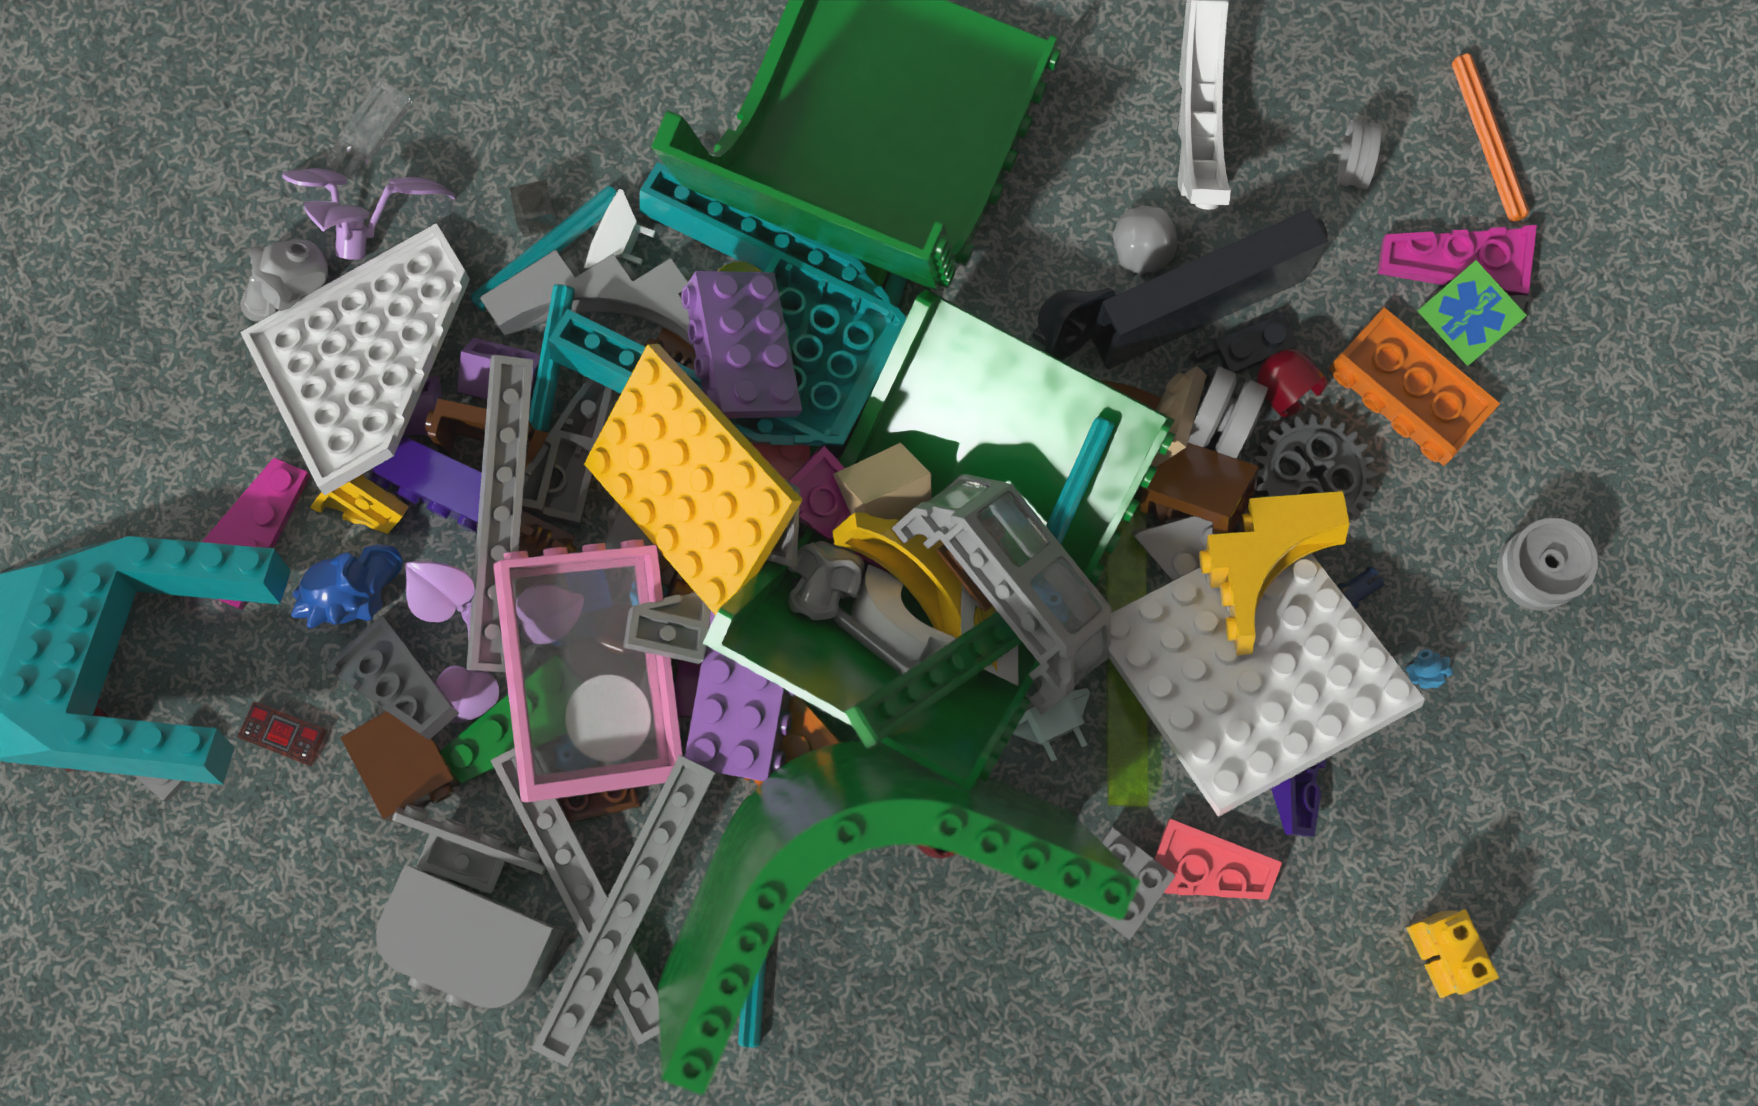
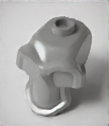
(282, 276)
(826, 576)

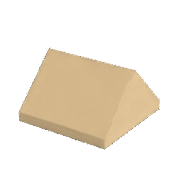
(885, 484)

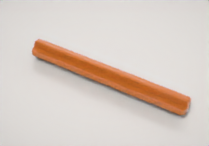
(1490, 138)

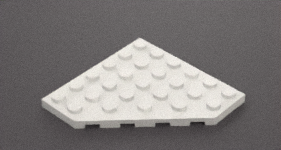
(358, 355)

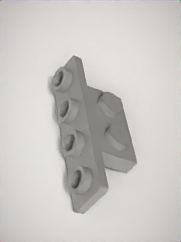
(463, 855)

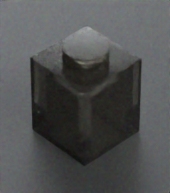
(534, 208)

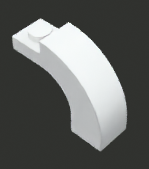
(884, 614)

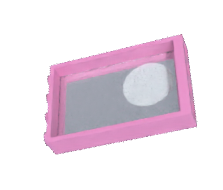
(578, 700)

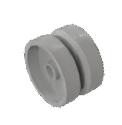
(1228, 415)
(1547, 564)

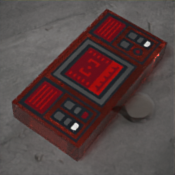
(282, 733)

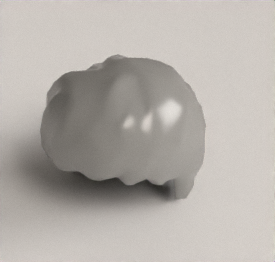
(1145, 239)

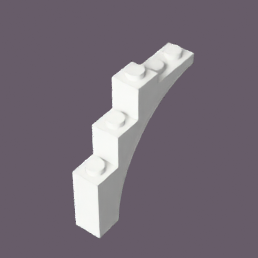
(1200, 128)

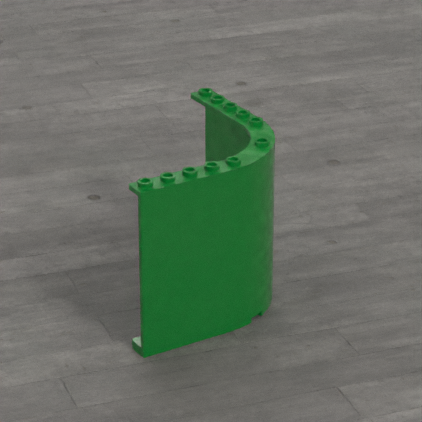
(875, 130)
(978, 407)
(827, 811)

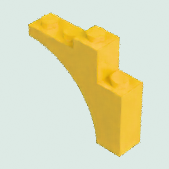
(1271, 539)
(911, 563)

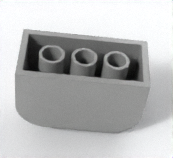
(463, 942)

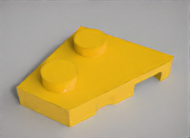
(363, 504)

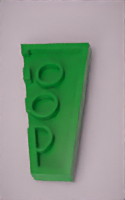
(481, 742)

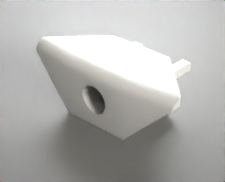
(616, 234)

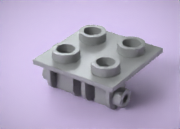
(1153, 882)

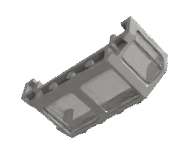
(1022, 576)

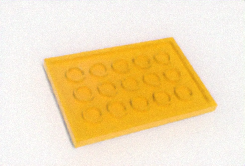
(691, 479)

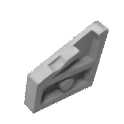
(1176, 544)
(669, 627)

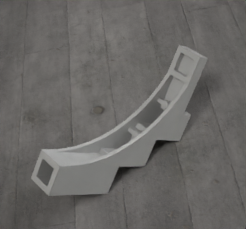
(602, 288)

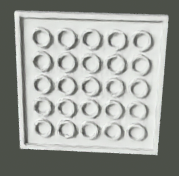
(1266, 715)

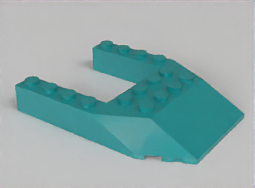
(831, 310)
(62, 634)

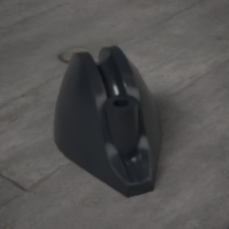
(1069, 320)

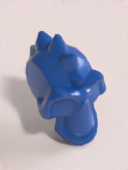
(346, 587)

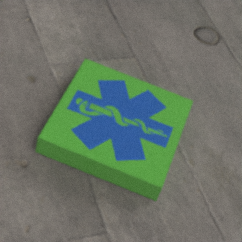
(1471, 313)

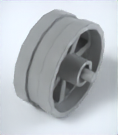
(1359, 154)

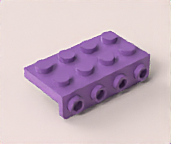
(741, 344)
(737, 719)

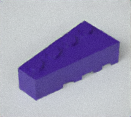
(433, 479)

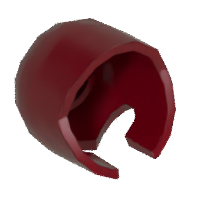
(1288, 378)

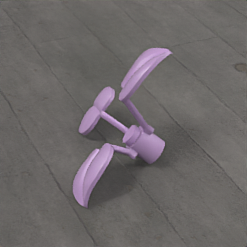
(349, 219)
(433, 596)

